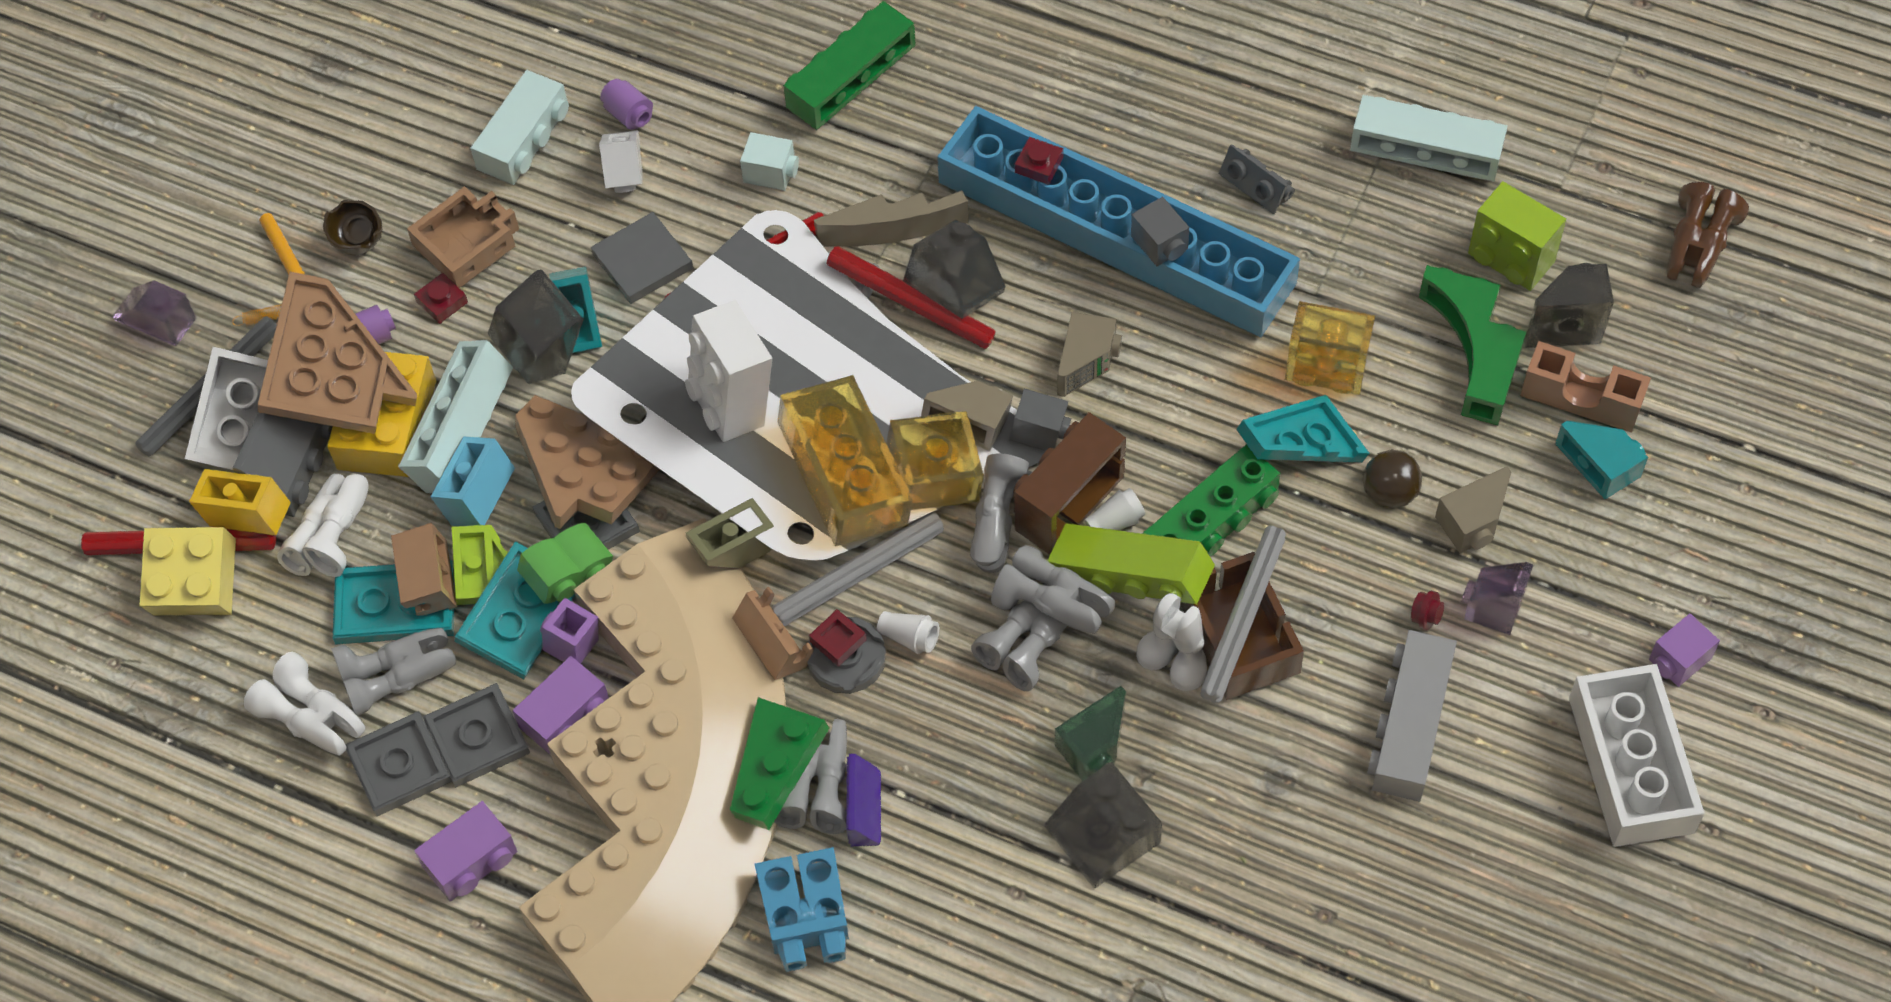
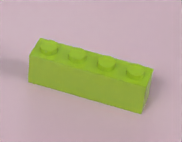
(1134, 562)

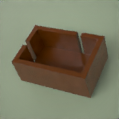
(1069, 481)
(1262, 656)

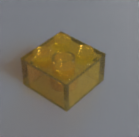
(1329, 348)
(937, 459)

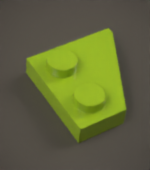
(475, 560)

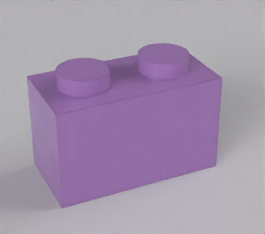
(559, 702)
(466, 851)

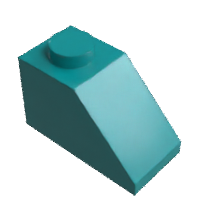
(577, 290)
(1602, 455)

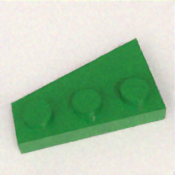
(774, 760)

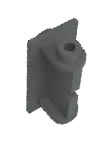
(1254, 179)

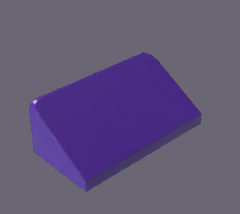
(863, 802)

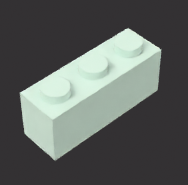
(520, 127)

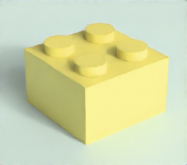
(187, 571)

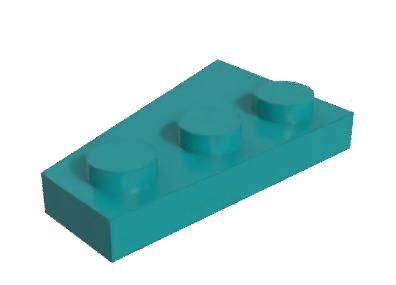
(1303, 433)

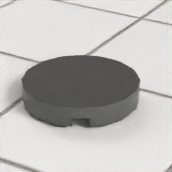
(856, 671)

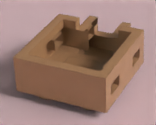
(464, 235)

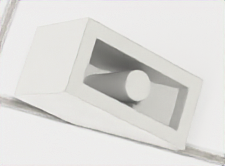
(621, 161)

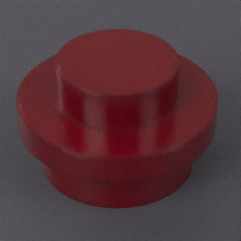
(1427, 609)

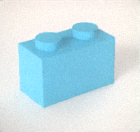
(473, 481)

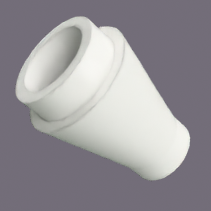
(1118, 511)
(910, 630)

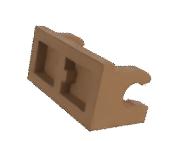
(423, 570)
(769, 636)

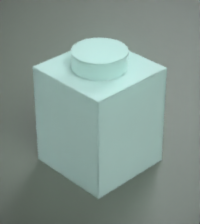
(768, 161)

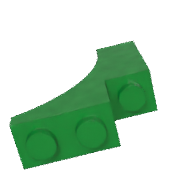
(1489, 347)

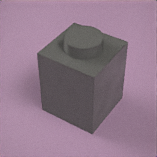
(1160, 231)
(1040, 420)

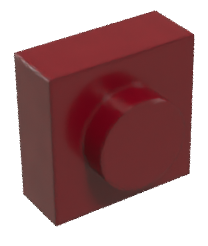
(1039, 160)
(441, 298)
(837, 637)

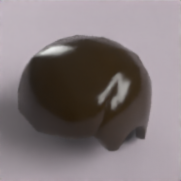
(353, 227)
(1392, 478)

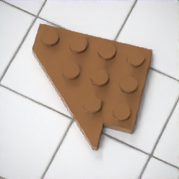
(327, 362)
(579, 463)

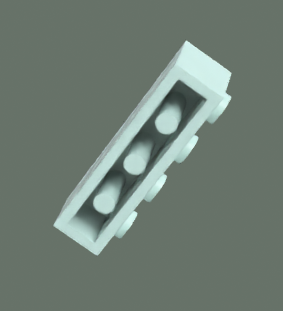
(1428, 137)
(456, 410)

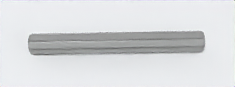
(858, 568)
(1243, 614)

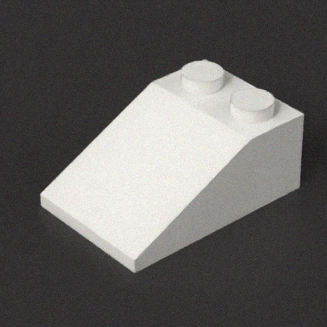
(226, 407)

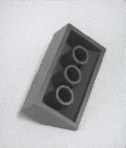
(285, 451)

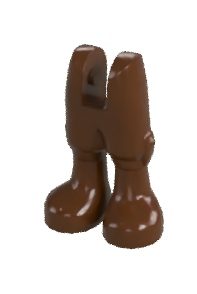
(1699, 246)

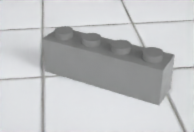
(1413, 716)

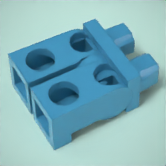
(805, 921)

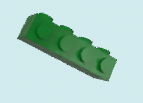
(849, 65)
(1221, 502)

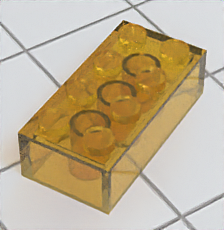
(844, 460)

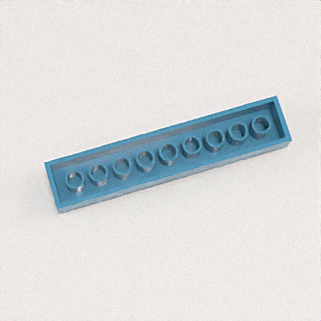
(1093, 210)

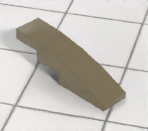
(880, 223)

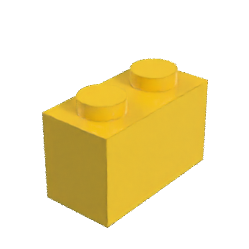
(240, 501)

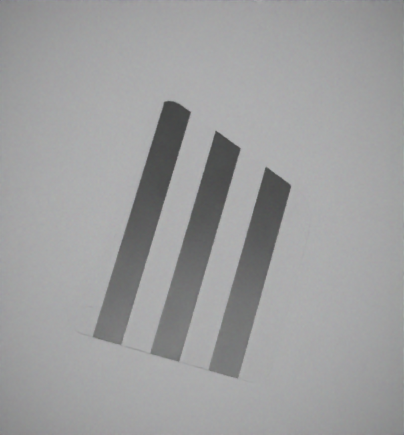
(814, 331)

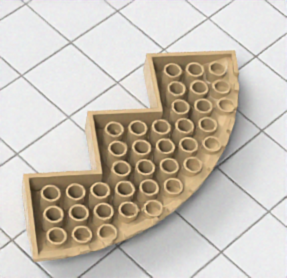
(680, 866)

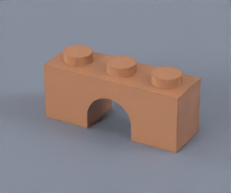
(1608, 399)

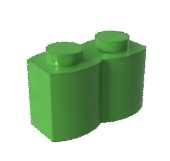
(563, 562)

